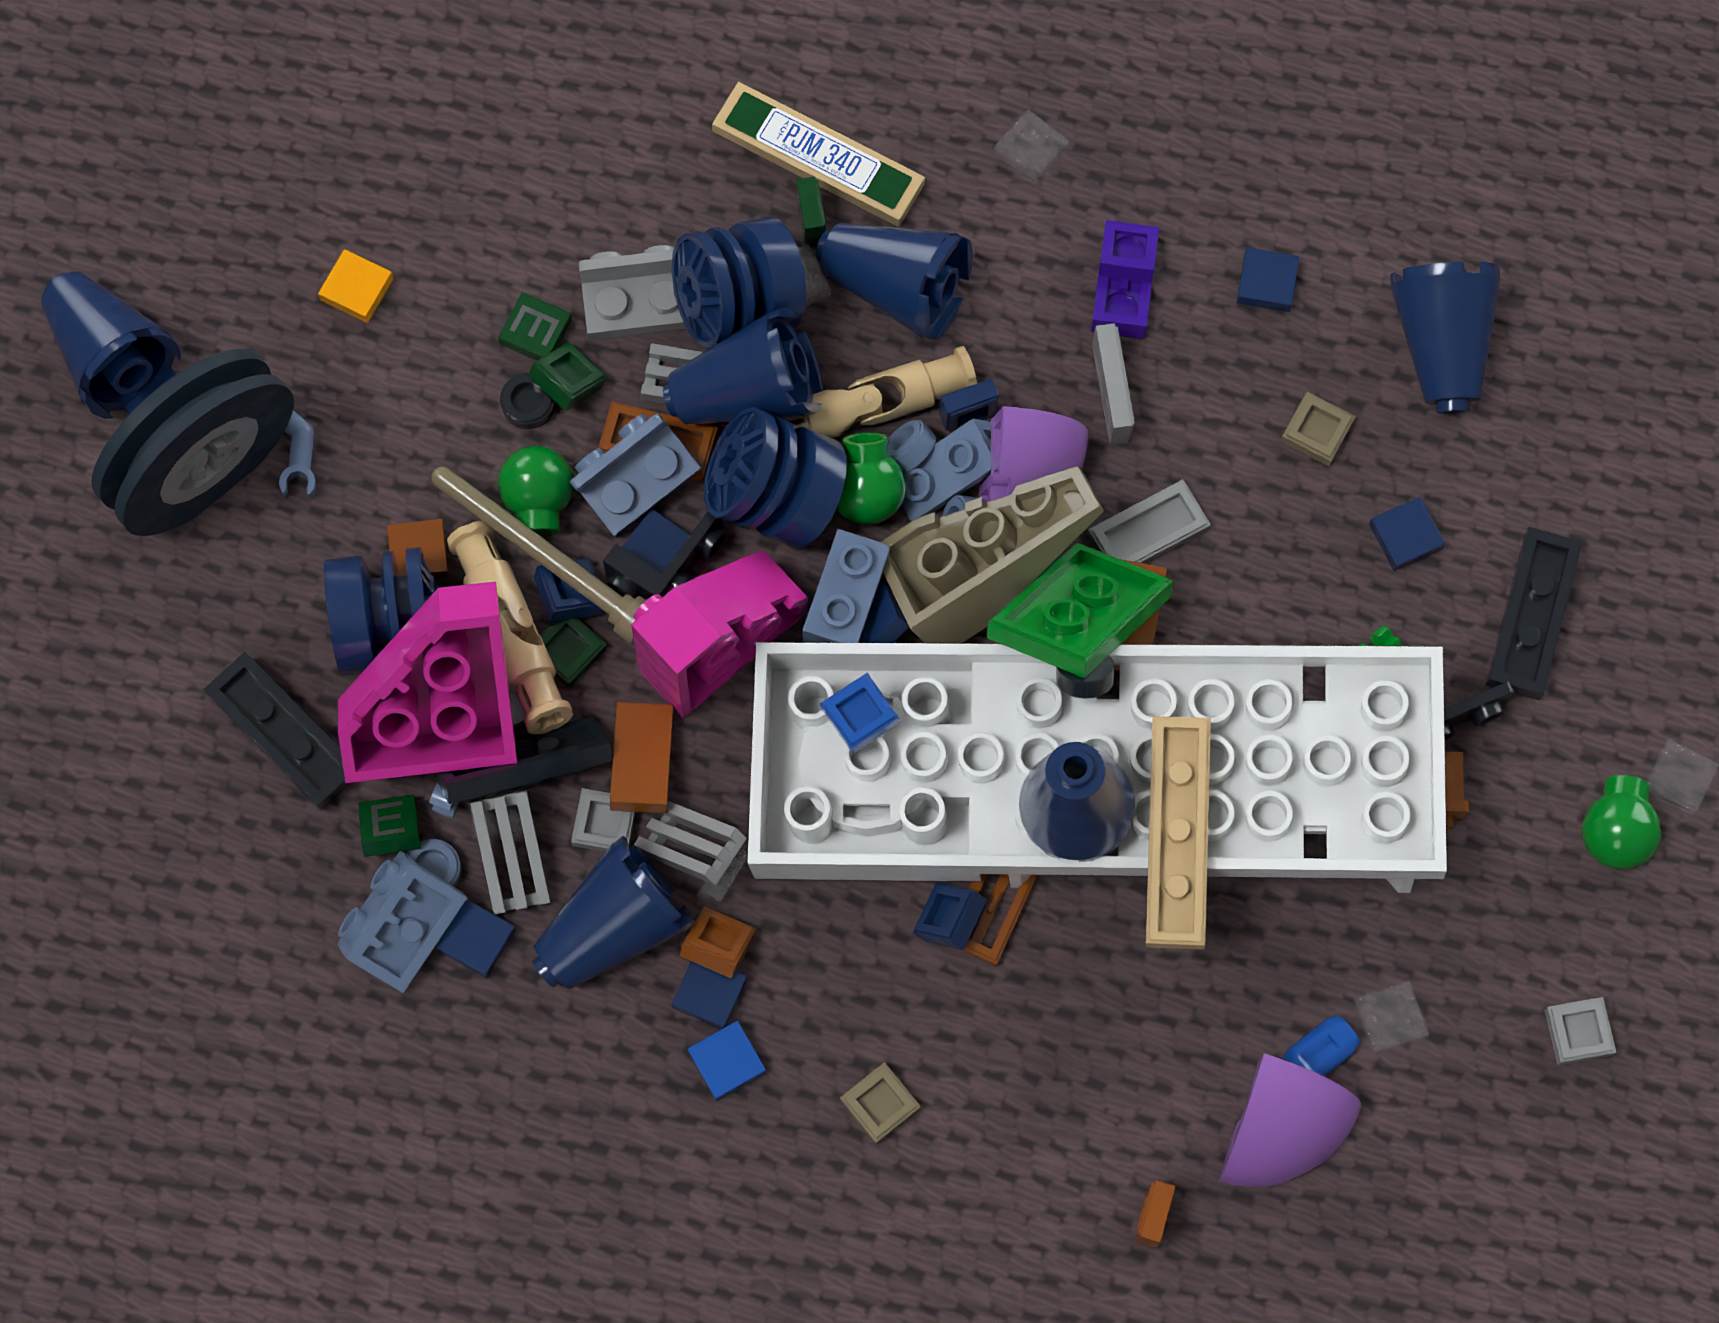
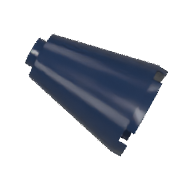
(900, 271)
(1448, 328)
(106, 344)
(754, 367)
(1077, 803)
(610, 919)

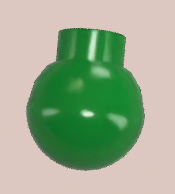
(873, 480)
(536, 487)
(1622, 825)

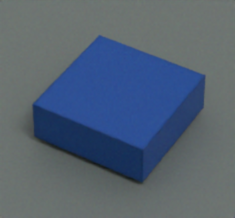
(860, 713)
(726, 1061)

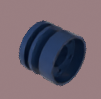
(736, 277)
(775, 477)
(369, 610)

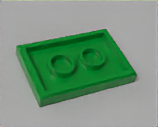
(1080, 610)

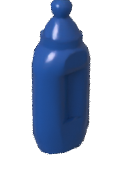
(1324, 1046)

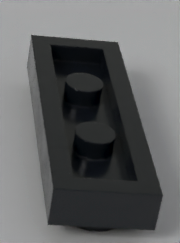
(1534, 612)
(280, 729)
(565, 750)

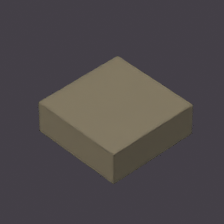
(1317, 428)
(880, 1103)

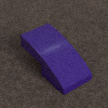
(1125, 277)

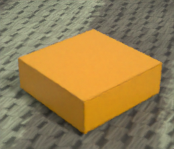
(355, 286)

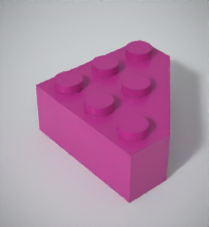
(711, 627)
(433, 694)

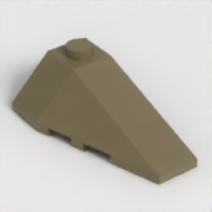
(972, 563)

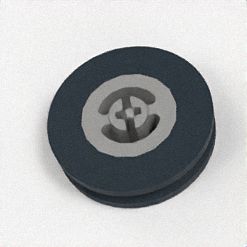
(192, 441)

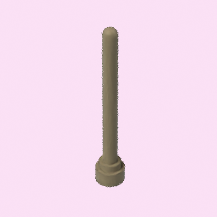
(619, 608)

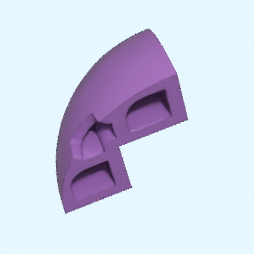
(1029, 447)
(1287, 1125)

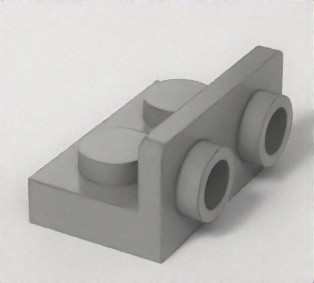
(629, 293)

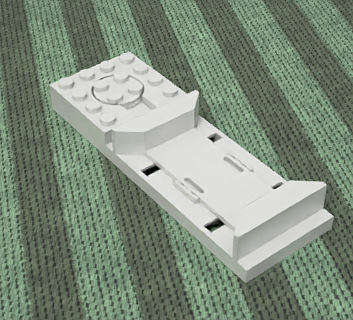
(976, 718)

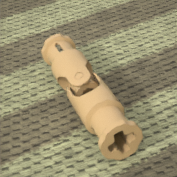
(917, 383)
(527, 659)

